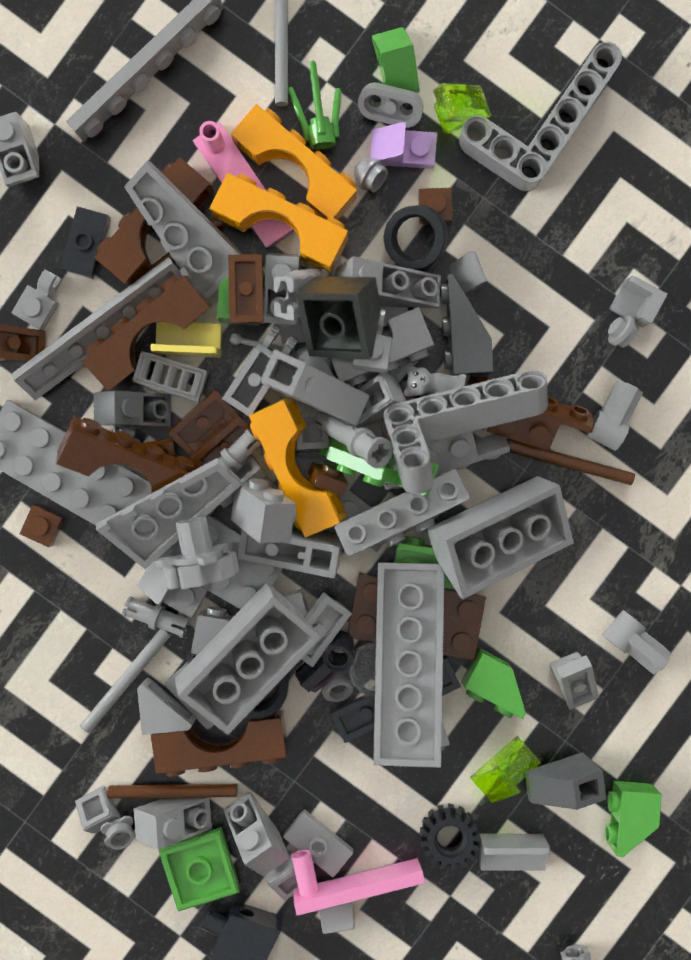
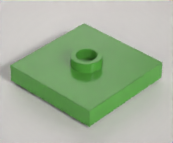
(199, 869)

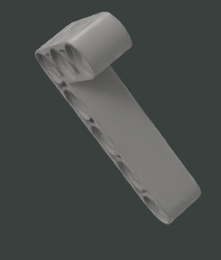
(554, 129)
(455, 413)

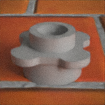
(118, 832)

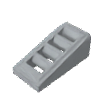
(143, 371)
(387, 392)

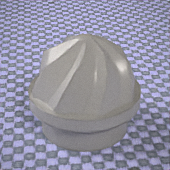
(370, 174)

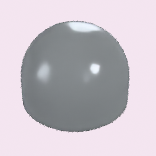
(339, 679)

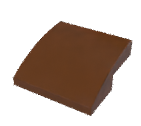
(208, 429)

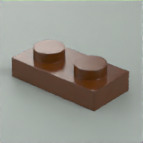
(246, 289)

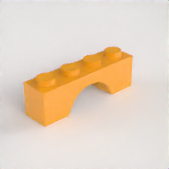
(265, 139)
(244, 204)
(278, 431)

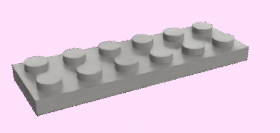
(409, 665)

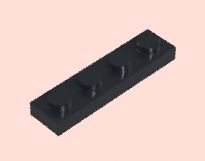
(359, 715)

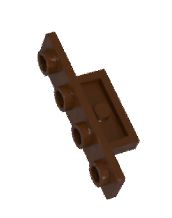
(541, 429)

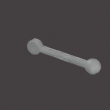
(236, 339)

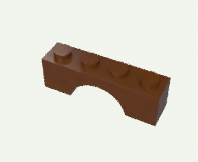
(126, 250)
(115, 358)
(91, 447)
(185, 750)

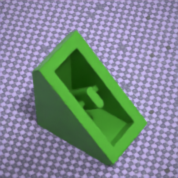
(396, 59)

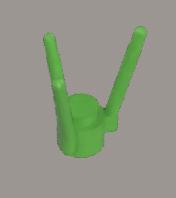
(321, 131)

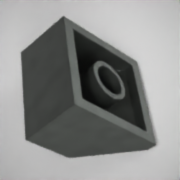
(340, 316)

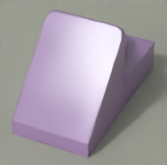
(402, 147)

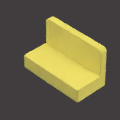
(193, 341)

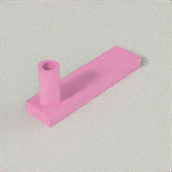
(225, 157)
(316, 896)

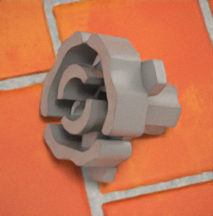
(199, 560)

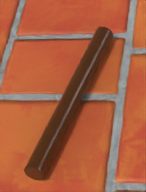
(572, 462)
(172, 791)

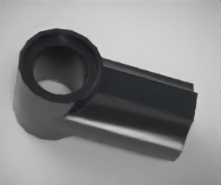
(328, 664)

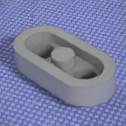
(390, 107)

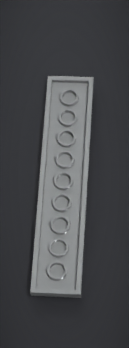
(30, 457)

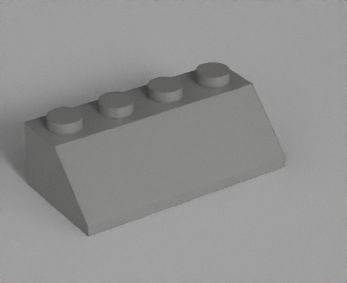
(501, 535)
(246, 659)

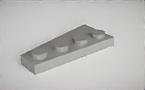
(183, 229)
(149, 525)

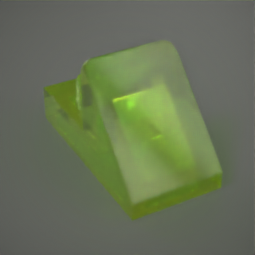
(458, 103)
(505, 770)

